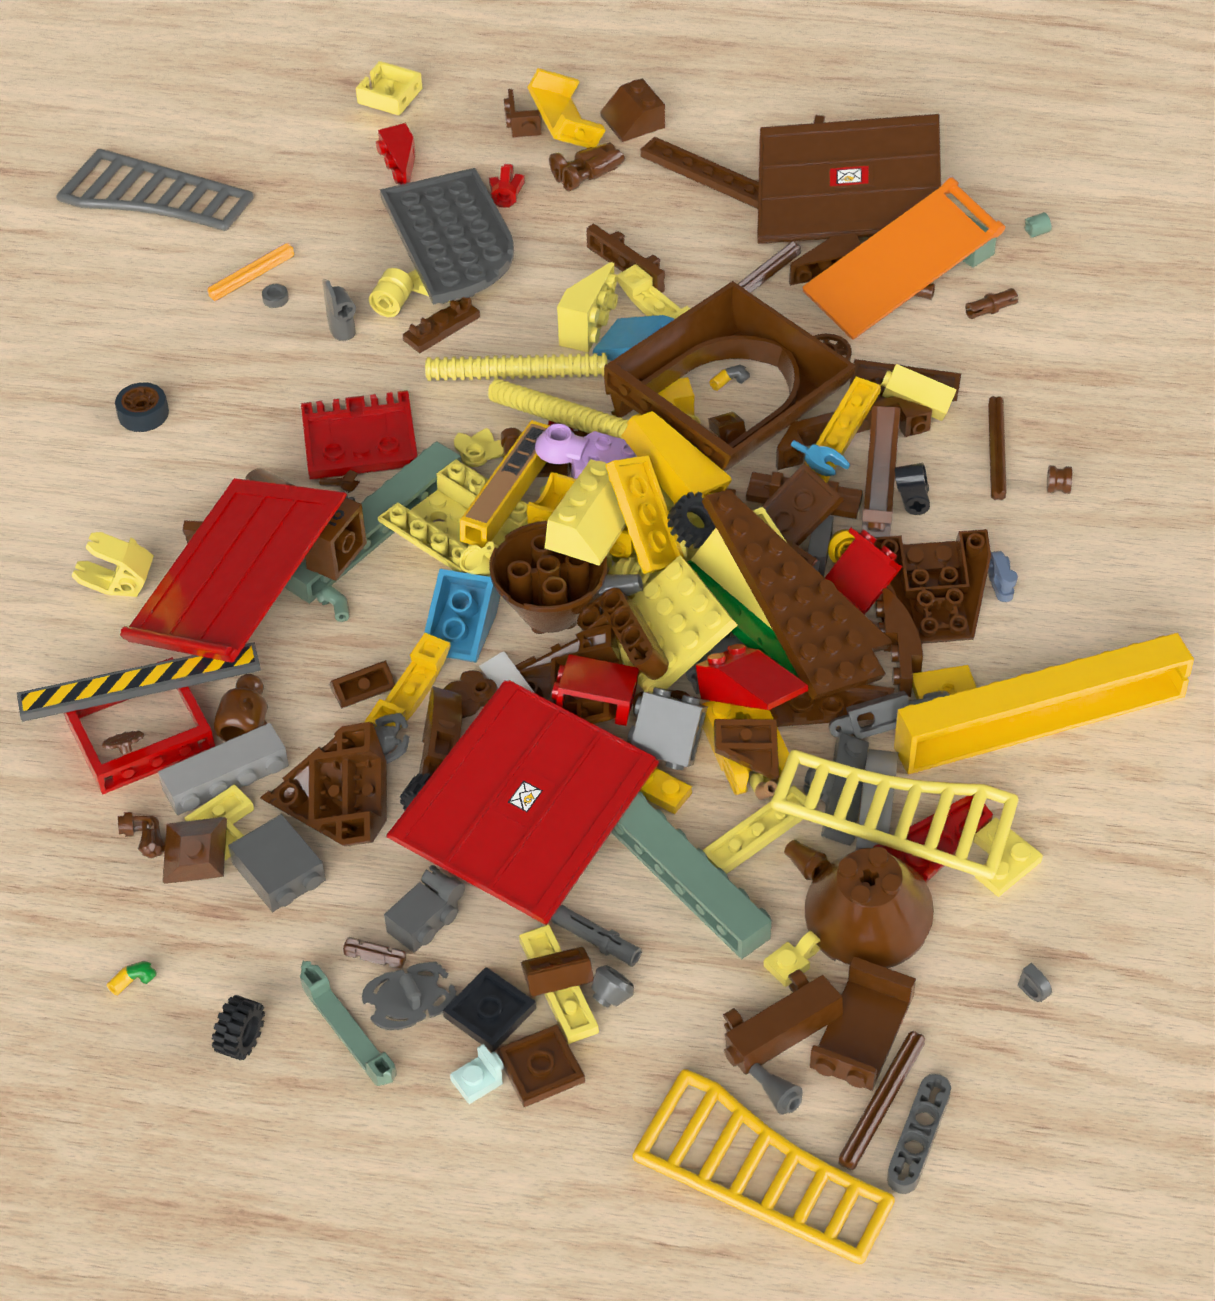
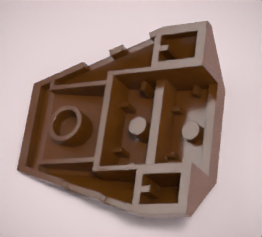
(541, 673)

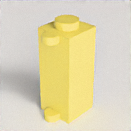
(918, 389)

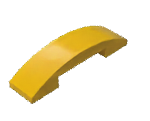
(416, 680)

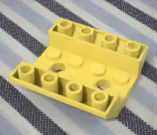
(454, 494)

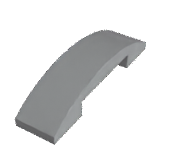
(884, 763)

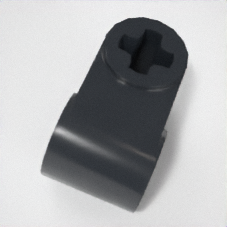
(913, 487)

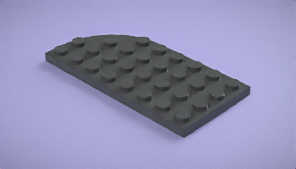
(451, 233)

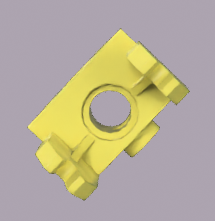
(129, 574)

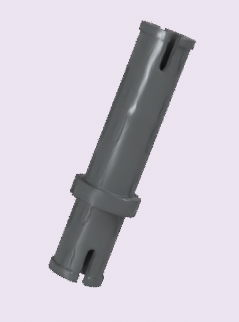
(607, 941)

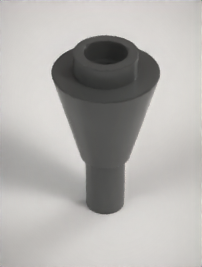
(783, 1094)

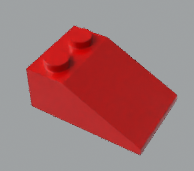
(746, 679)

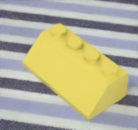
(587, 517)

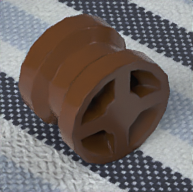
(1059, 479)

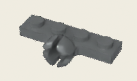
(849, 752)

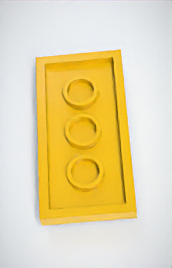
(644, 512)

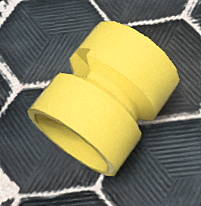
(391, 292)

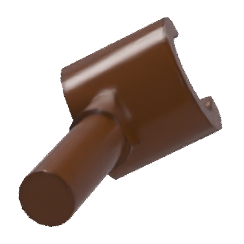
(347, 483)

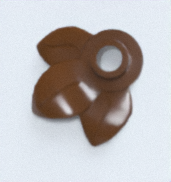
(474, 691)

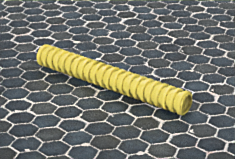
(513, 367)
(555, 409)

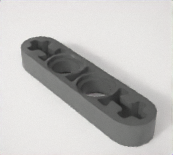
(921, 1133)

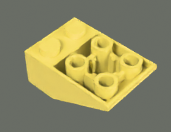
(586, 309)

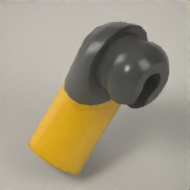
(727, 375)

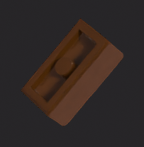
(362, 684)
(557, 971)

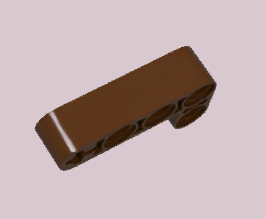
(630, 628)

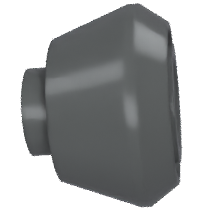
(611, 987)

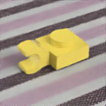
(789, 958)

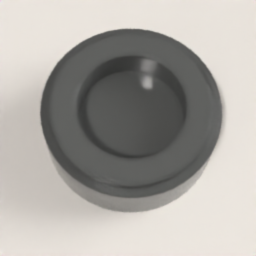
(275, 295)

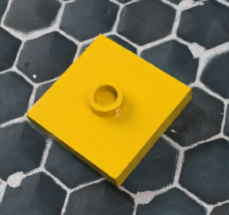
(947, 679)

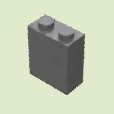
(277, 863)

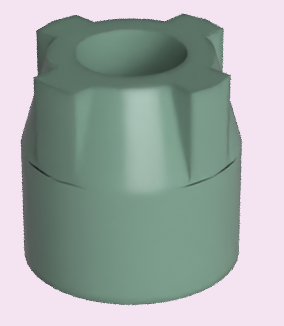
(1038, 225)

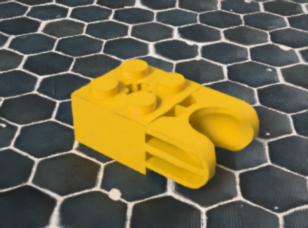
(735, 773)

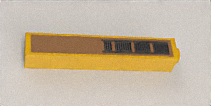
(503, 489)

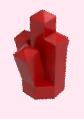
(506, 190)

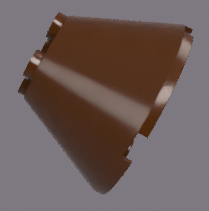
(541, 583)
(869, 908)

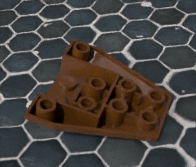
(942, 583)

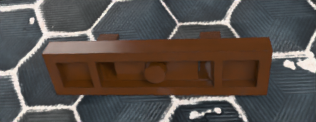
(613, 249)
(764, 486)

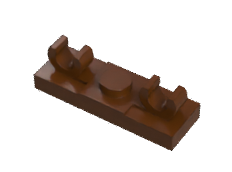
(441, 324)

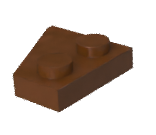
(749, 744)

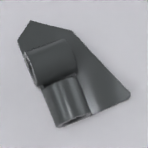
(339, 311)

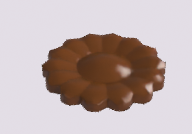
(123, 741)

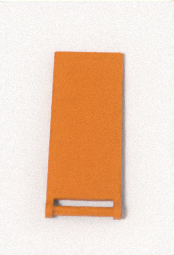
(901, 260)

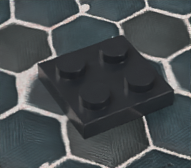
(489, 1009)

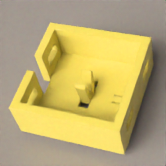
(392, 88)

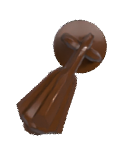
(151, 842)

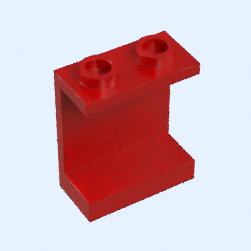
(863, 570)
(599, 682)

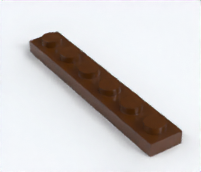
(701, 170)

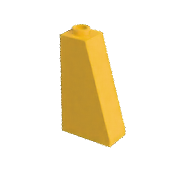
(675, 460)

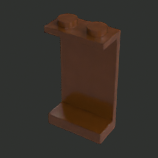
(861, 1039)

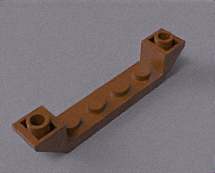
(913, 420)

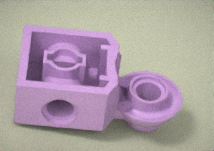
(562, 446)

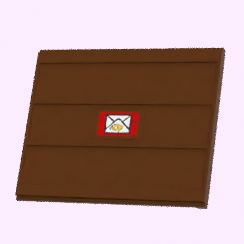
(844, 175)

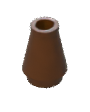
(806, 859)

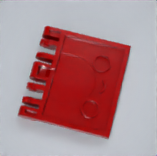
(358, 436)

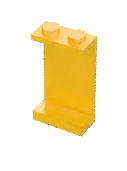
(553, 98)

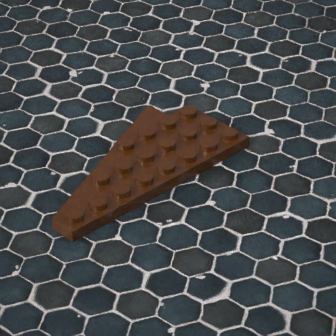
(814, 622)

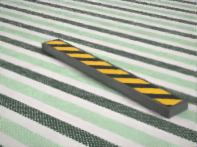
(132, 683)

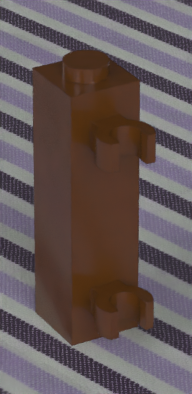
(783, 1023)

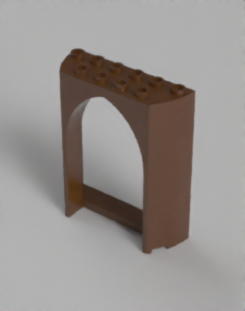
(722, 328)

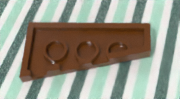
(876, 372)
(805, 711)

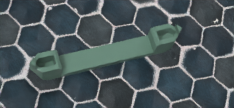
(317, 988)

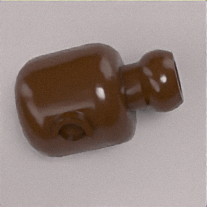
(241, 708)

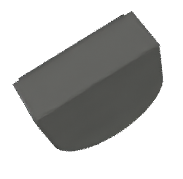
(1034, 984)

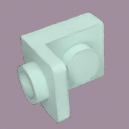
(478, 1075)

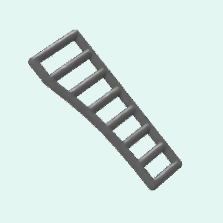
(160, 208)

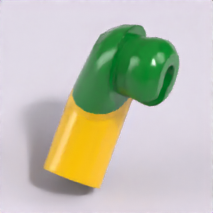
(129, 973)

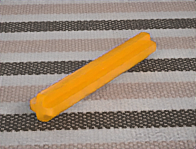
(250, 272)

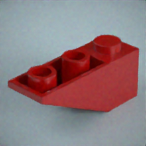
(398, 149)

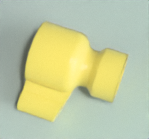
(476, 559)

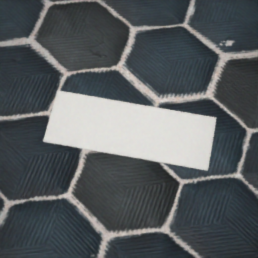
(501, 668)

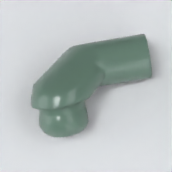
(338, 600)

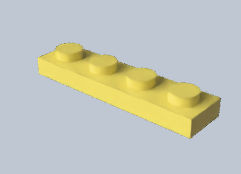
(752, 834)
(566, 1004)

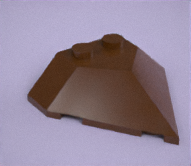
(339, 787)

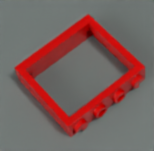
(146, 760)

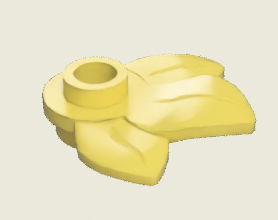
(478, 448)

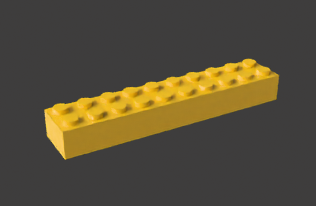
(1042, 703)

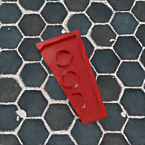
(949, 838)

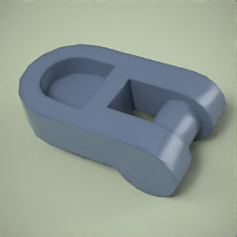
(1001, 576)

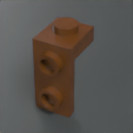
(521, 122)

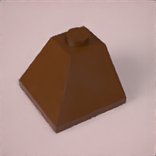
(194, 850)

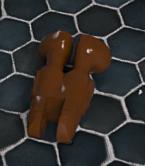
(587, 165)

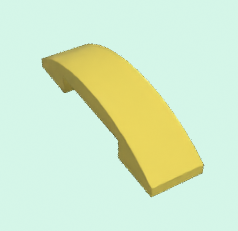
(645, 296)

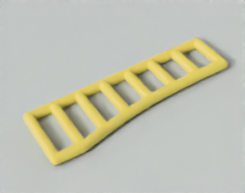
(915, 787)

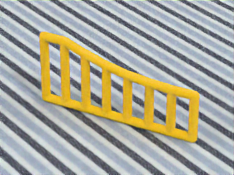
(766, 1136)

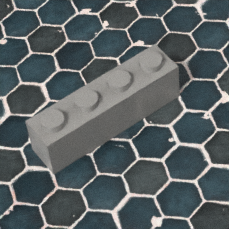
(217, 769)

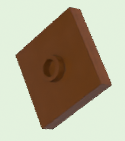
(540, 1065)

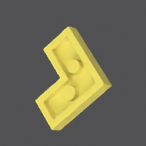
(229, 804)
(1016, 860)

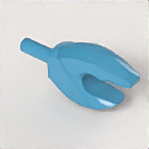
(817, 456)

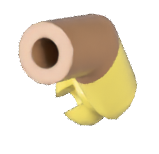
(762, 786)

